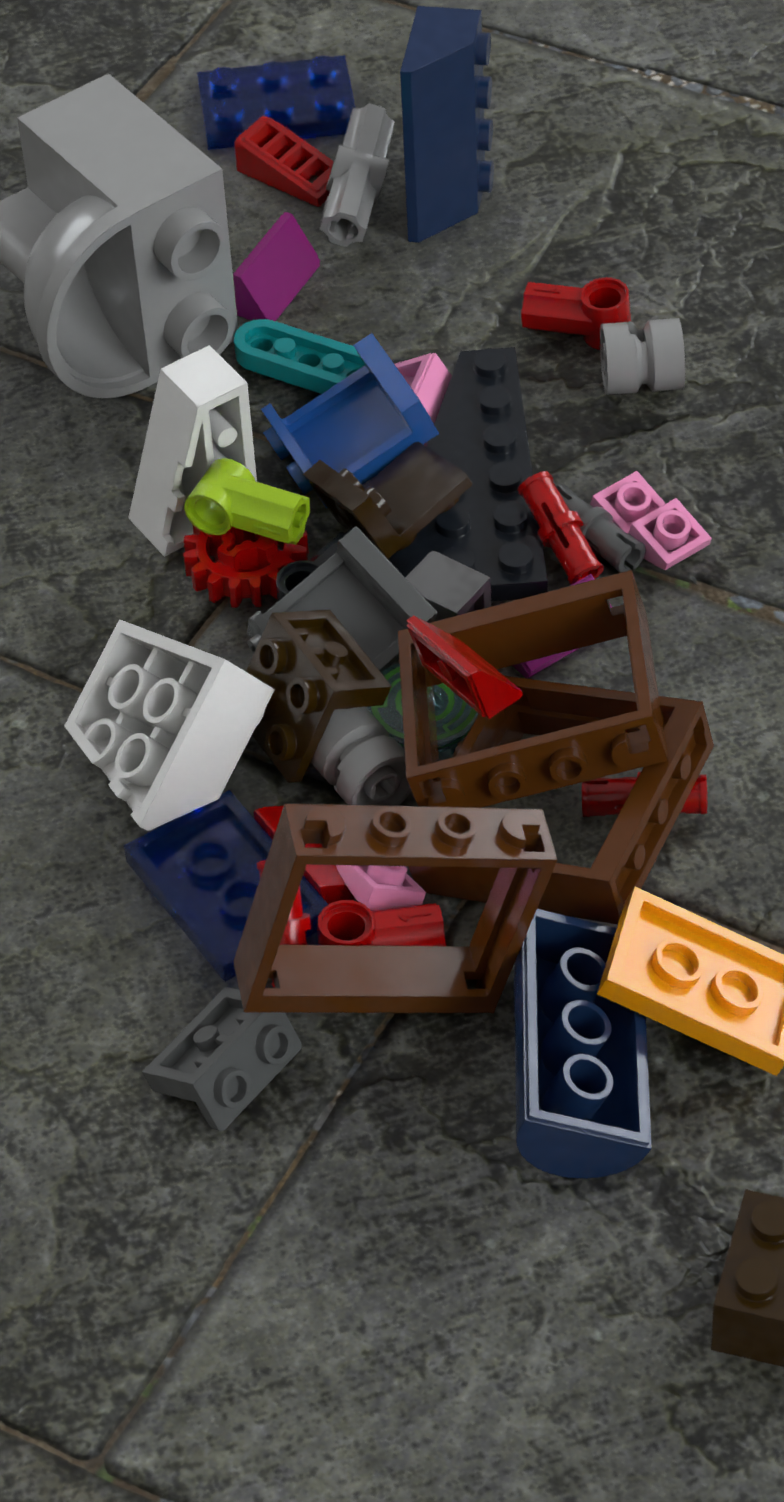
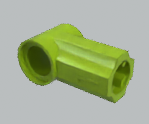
(232, 498)

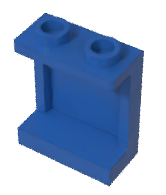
(354, 423)

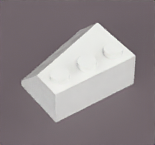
(165, 722)

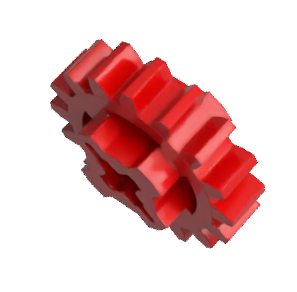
(243, 564)

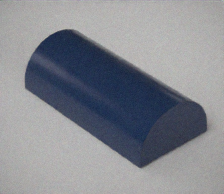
(576, 1055)

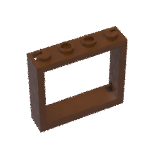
(518, 634)
(642, 823)
(394, 976)

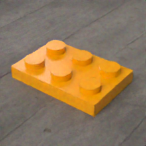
(698, 980)

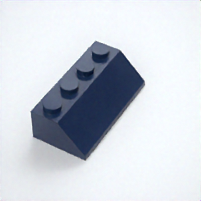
(445, 119)

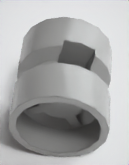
(642, 356)
(362, 760)

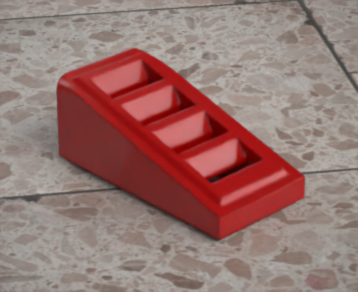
(267, 140)

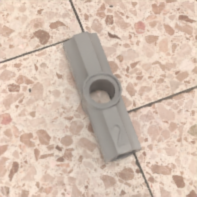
(357, 175)

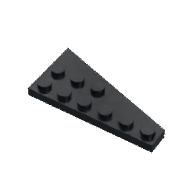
(488, 440)

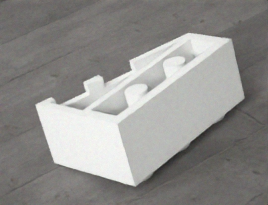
(194, 420)

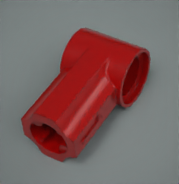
(576, 308)
(355, 924)

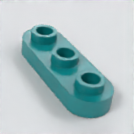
(294, 355)

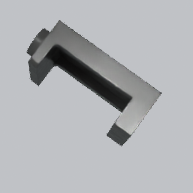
(363, 595)

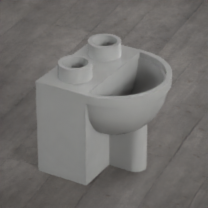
(117, 241)

